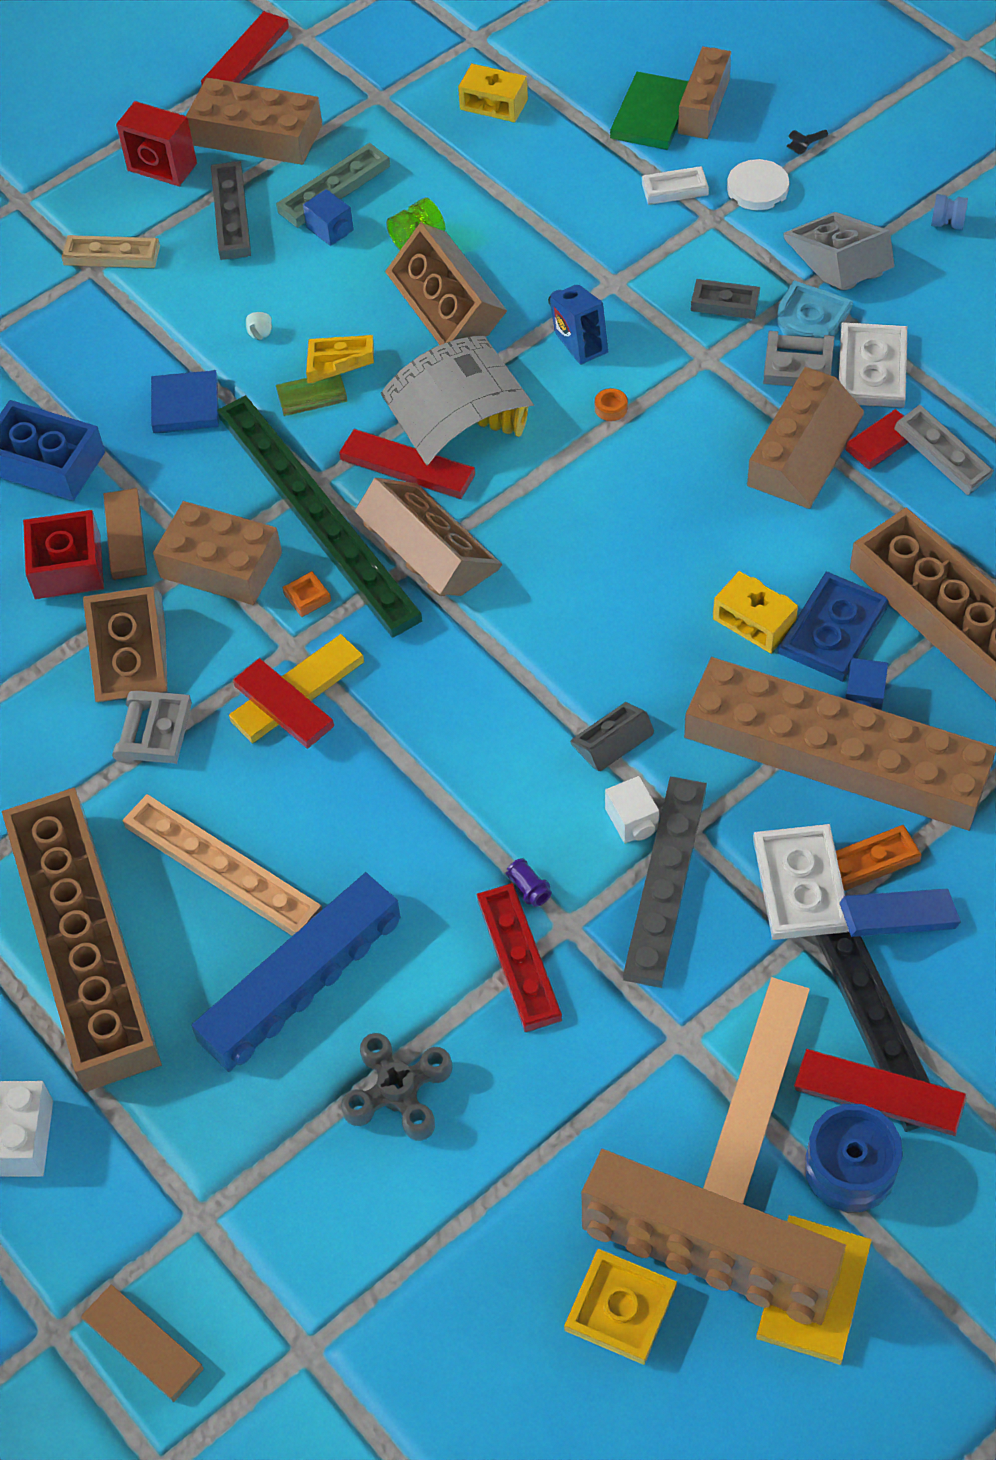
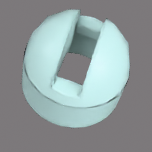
(259, 325)

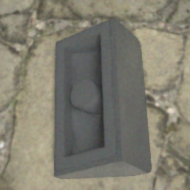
(613, 736)

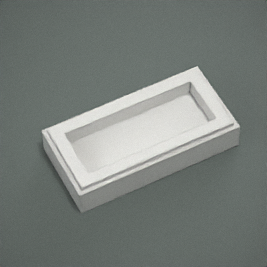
(675, 185)

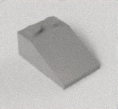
(842, 249)

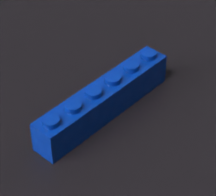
(297, 972)

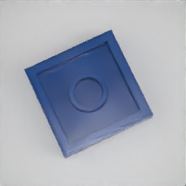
(184, 401)

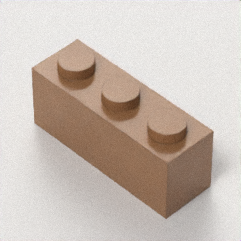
(704, 92)

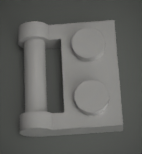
(786, 367)
(163, 728)

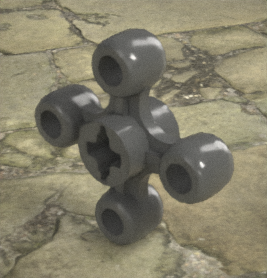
(385, 1092)

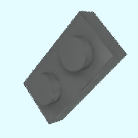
(725, 299)

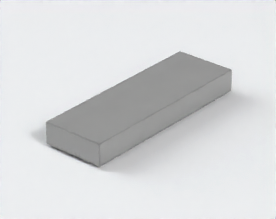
(943, 449)

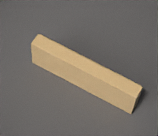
(110, 251)

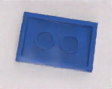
(834, 626)

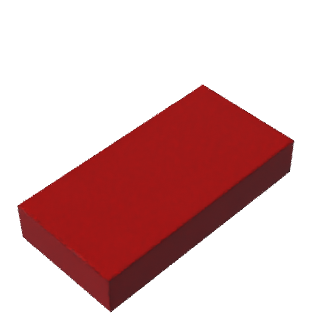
(877, 441)

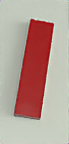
(249, 48)
(406, 464)
(519, 957)
(888, 1092)

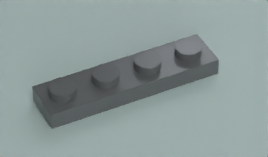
(230, 210)

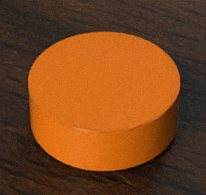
(611, 404)

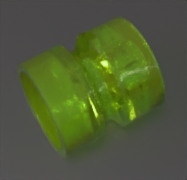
(405, 222)

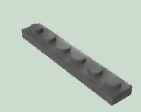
(665, 883)

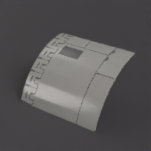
(451, 391)

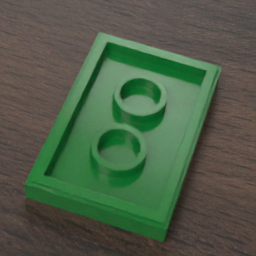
(649, 111)

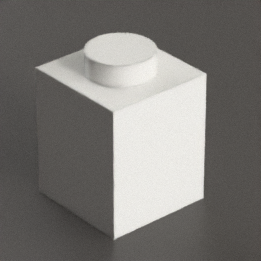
(632, 810)

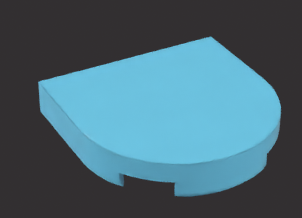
(811, 311)

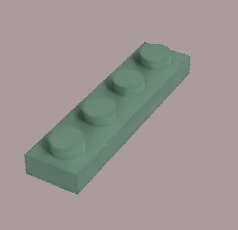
(339, 180)

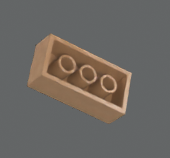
(254, 120)

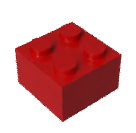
(156, 143)
(63, 554)

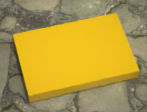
(830, 1338)

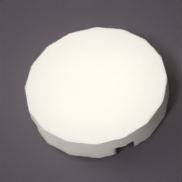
(758, 184)

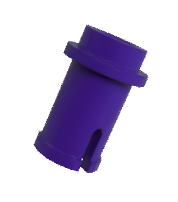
(534, 889)

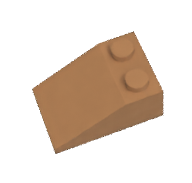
(126, 642)

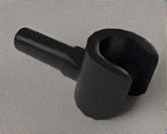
(801, 142)

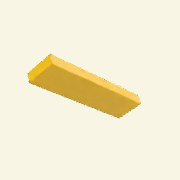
(309, 677)

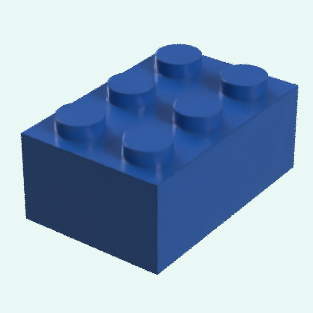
(47, 450)

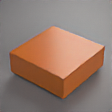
(306, 594)

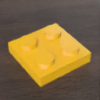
(620, 1306)

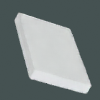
(874, 363)
(800, 881)

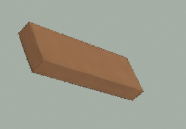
(125, 534)
(142, 1343)

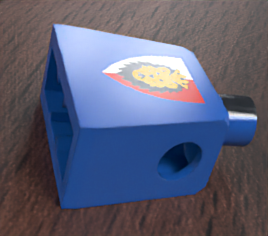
(579, 322)

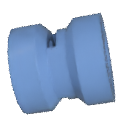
(949, 212)

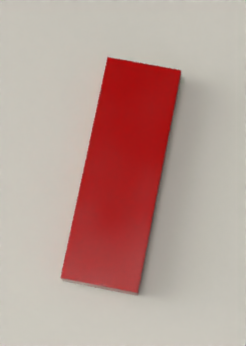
(283, 703)

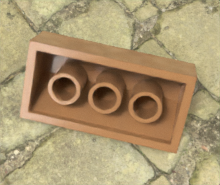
(444, 287)
(805, 439)
(425, 537)

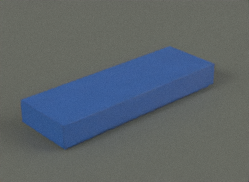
(899, 912)

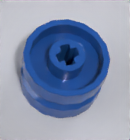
(853, 1157)

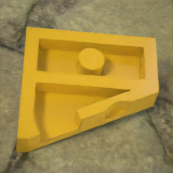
(337, 355)

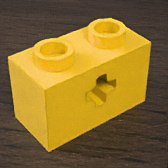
(493, 92)
(754, 611)

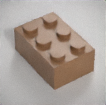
(218, 552)

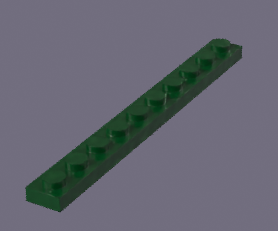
(320, 517)

